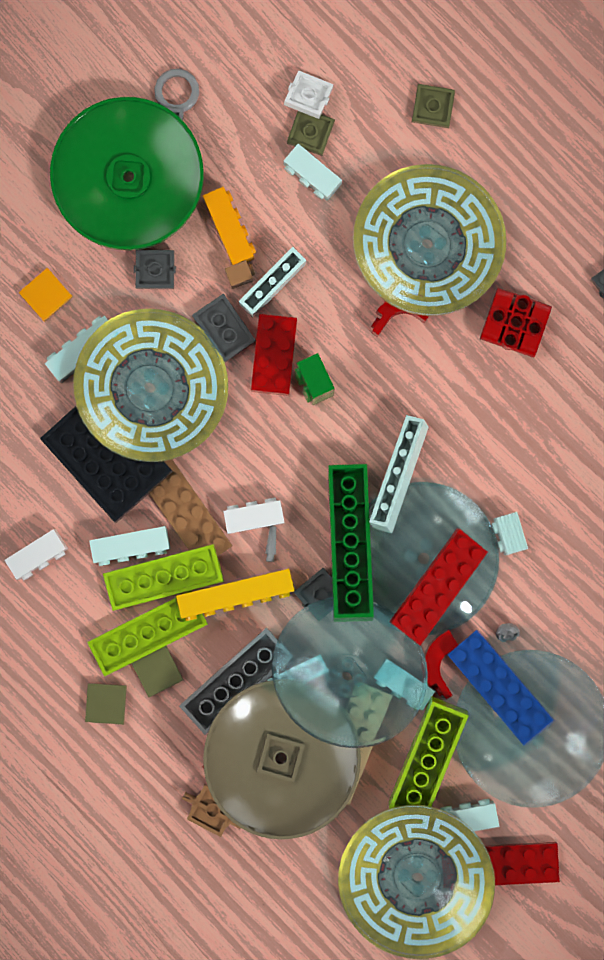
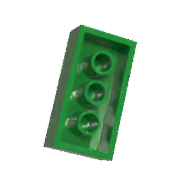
(315, 379)

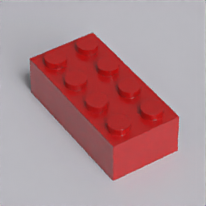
(274, 354)

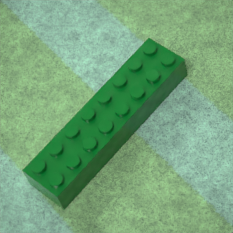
(350, 543)

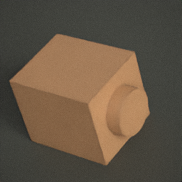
(240, 274)

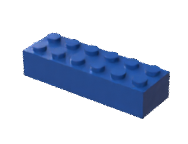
(501, 687)

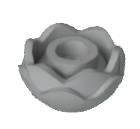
(507, 632)

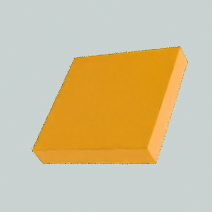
(45, 294)

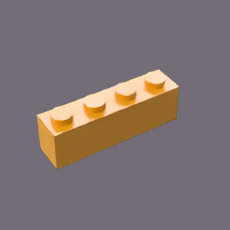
(228, 226)

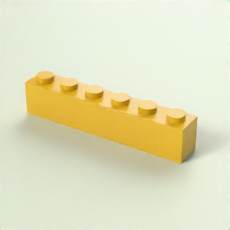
(235, 593)

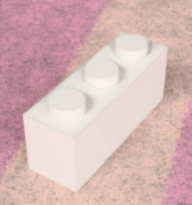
(253, 516)
(36, 555)

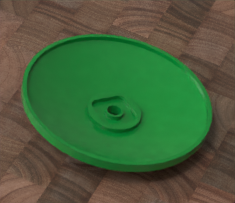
(119, 139)

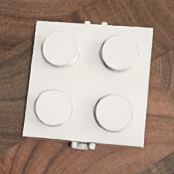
(308, 94)

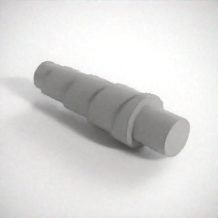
(271, 544)

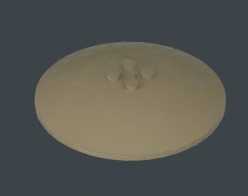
(270, 796)

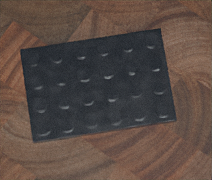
(108, 477)

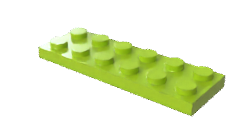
(163, 577)
(142, 636)

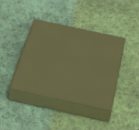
(433, 106)
(311, 132)
(157, 671)
(105, 703)

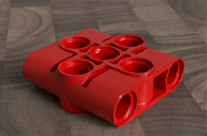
(538, 316)

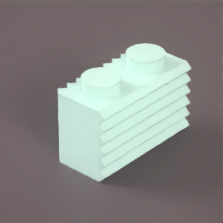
(510, 533)

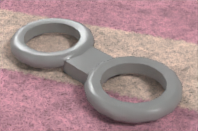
(177, 109)

